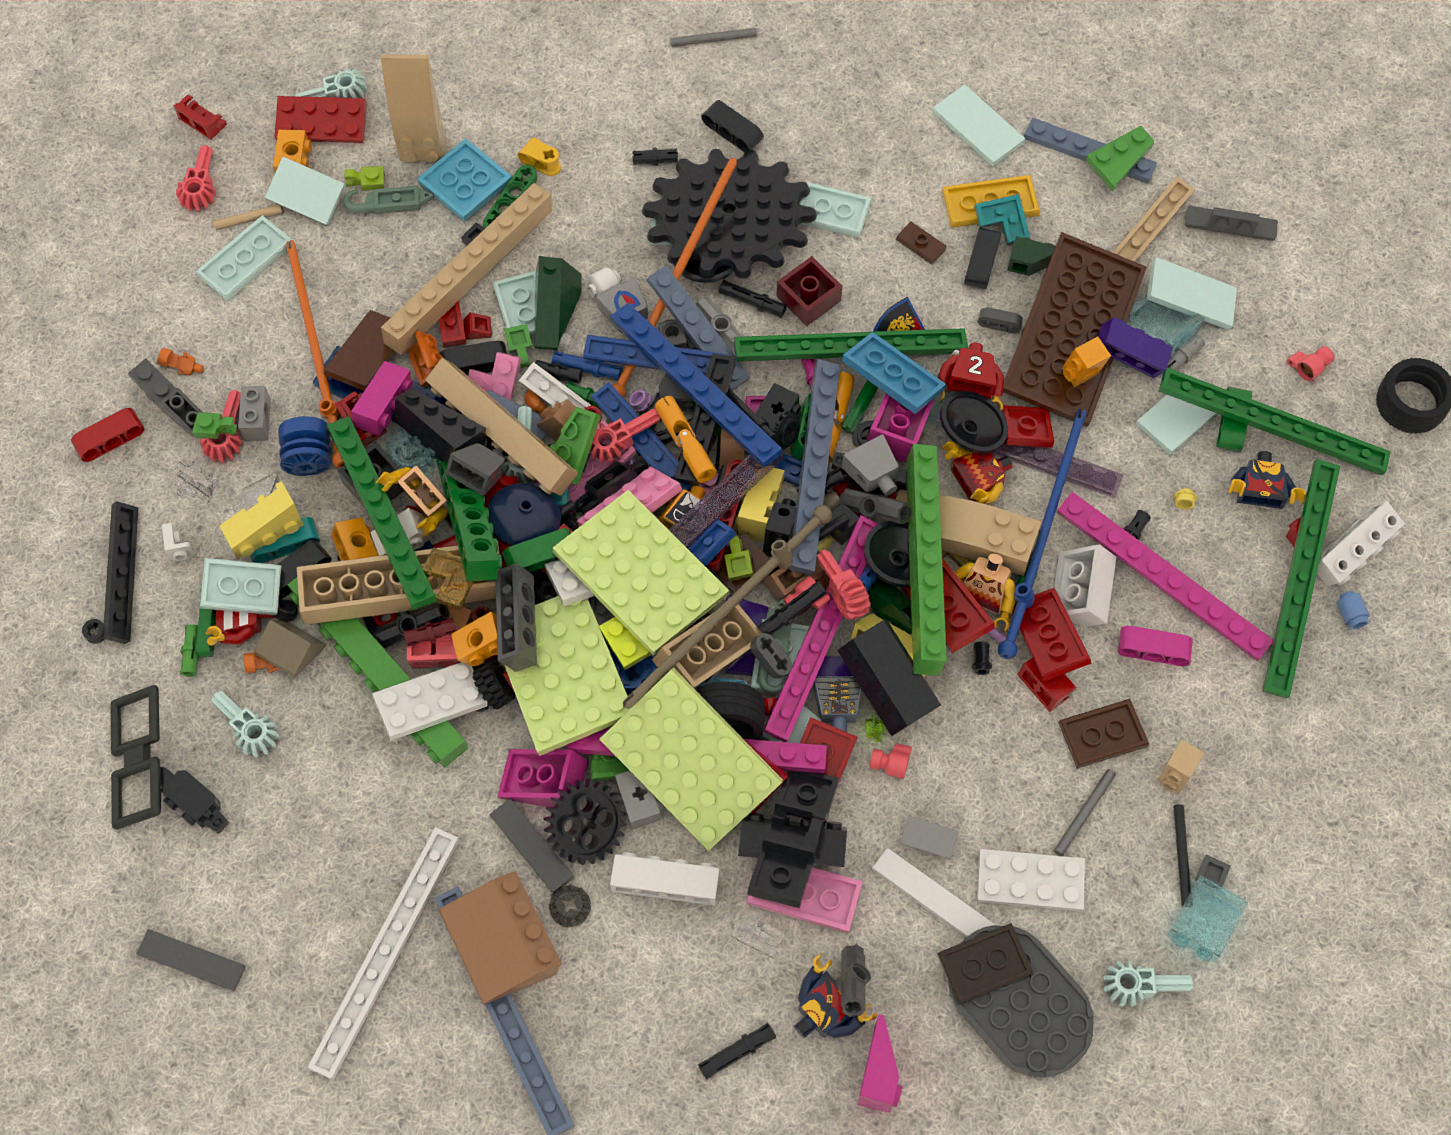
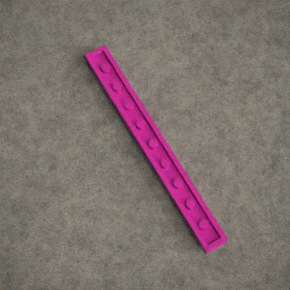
(1165, 576)
(816, 643)
(783, 754)

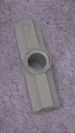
(718, 319)

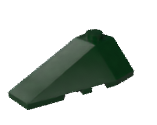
(555, 300)

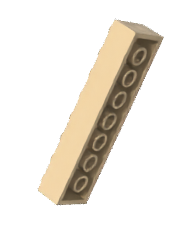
(366, 588)

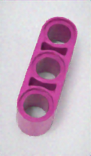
(1155, 645)

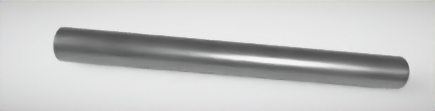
(712, 37)
(1084, 813)

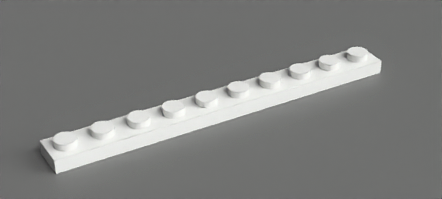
(383, 954)

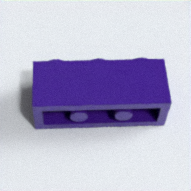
(1135, 347)

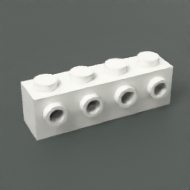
(1358, 543)
(665, 879)

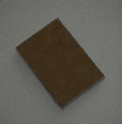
(985, 963)

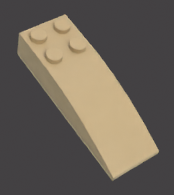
(413, 107)
(982, 530)

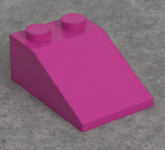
(899, 426)
(537, 778)
(881, 1076)

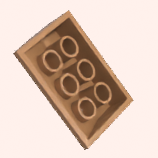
(500, 938)

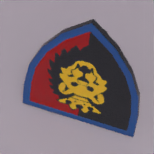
(899, 318)

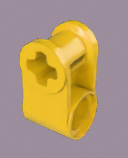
(540, 156)

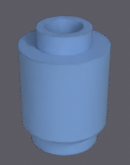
(1353, 610)

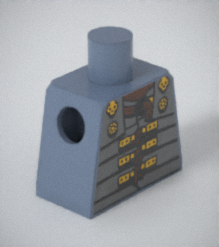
(837, 700)

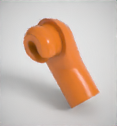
(534, 401)

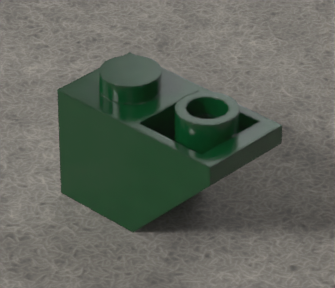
(1029, 256)

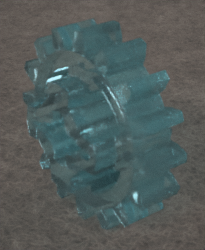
(417, 455)

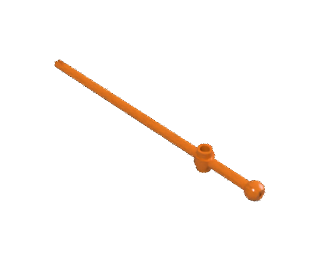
(684, 258)
(326, 406)

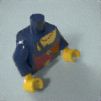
(1265, 484)
(822, 1006)

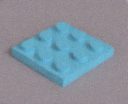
(464, 179)

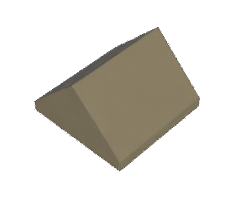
(288, 647)

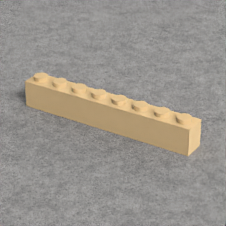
(502, 427)

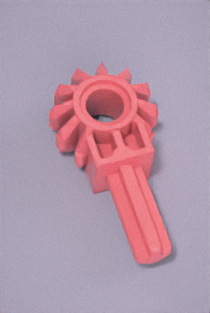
(197, 185)
(620, 435)
(231, 442)
(845, 588)

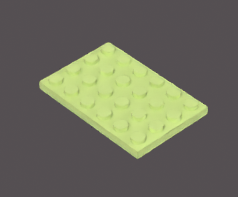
(640, 572)
(575, 679)
(691, 759)

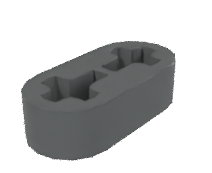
(1000, 320)
(771, 655)

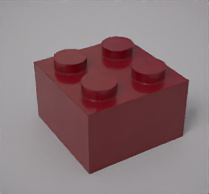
(809, 290)

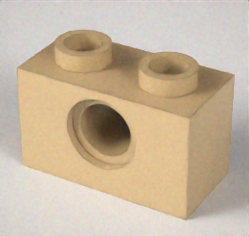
(1180, 767)

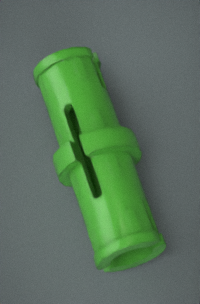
(189, 651)

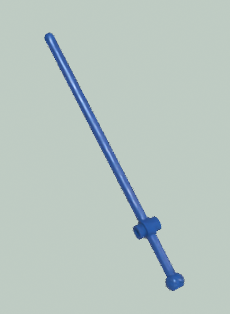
(1024, 593)

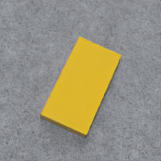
(962, 197)

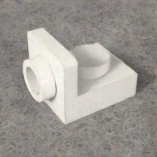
(173, 544)

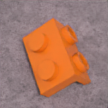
(424, 356)

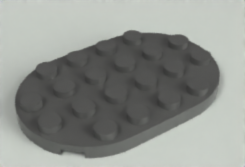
(1037, 1022)

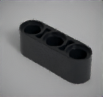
(732, 126)
(982, 258)
(475, 356)
(308, 554)

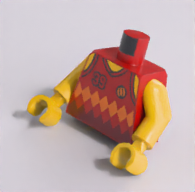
(978, 473)

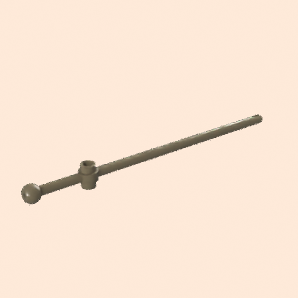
(781, 557)

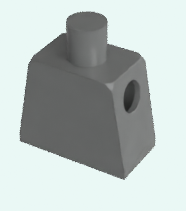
(476, 467)

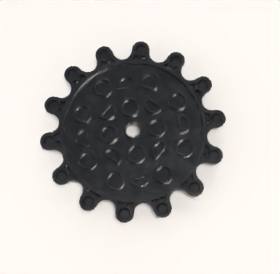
(756, 231)

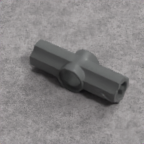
(876, 505)
(853, 980)

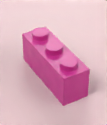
(377, 402)

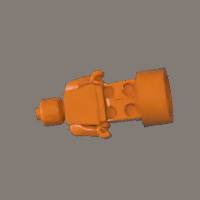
(185, 363)
(254, 662)

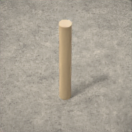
(246, 217)

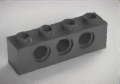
(516, 618)

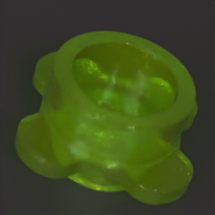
(874, 728)

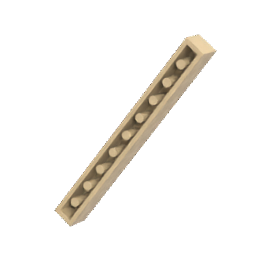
(467, 269)

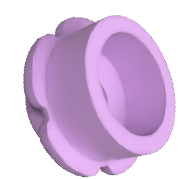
(640, 400)

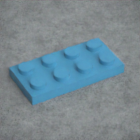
(893, 372)

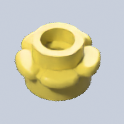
(1185, 499)

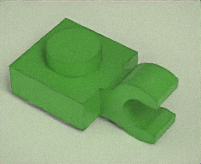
(519, 341)
(211, 424)

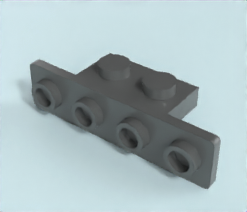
(1231, 222)

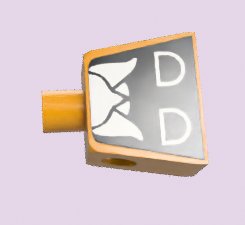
(681, 505)

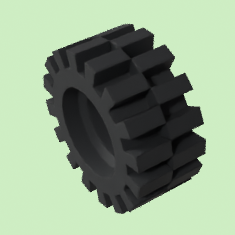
(493, 685)

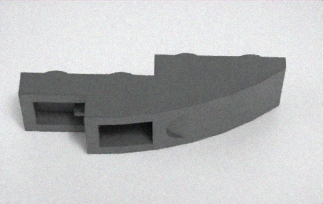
(165, 395)

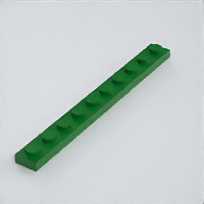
(836, 344)
(1274, 421)
(381, 514)
(1301, 579)

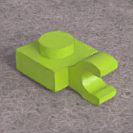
(369, 177)
(739, 562)

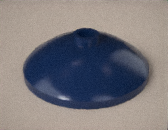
(515, 524)

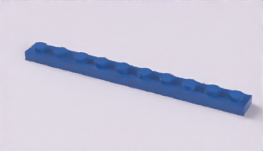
(696, 385)

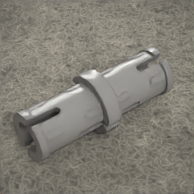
(1184, 353)

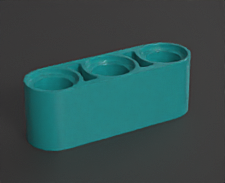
(288, 543)

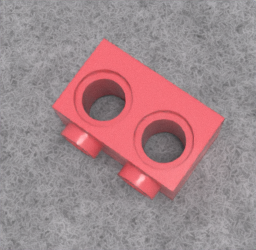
(432, 654)

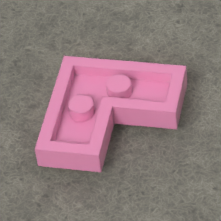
(503, 377)

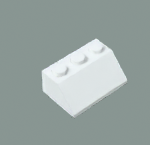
(1086, 583)

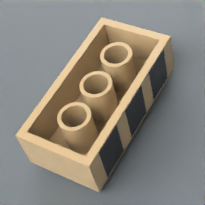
(716, 651)

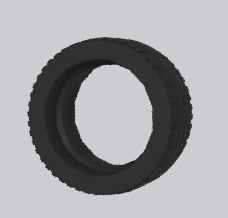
(1401, 415)
(738, 705)

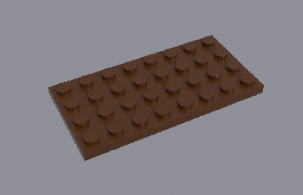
(1076, 296)

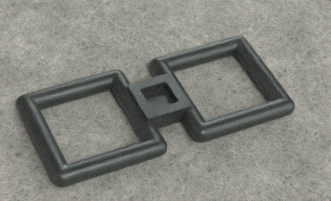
(136, 757)

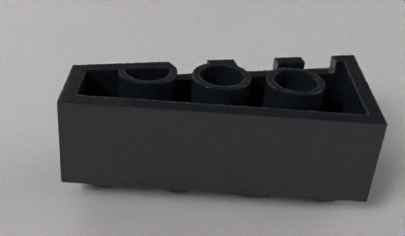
(436, 424)

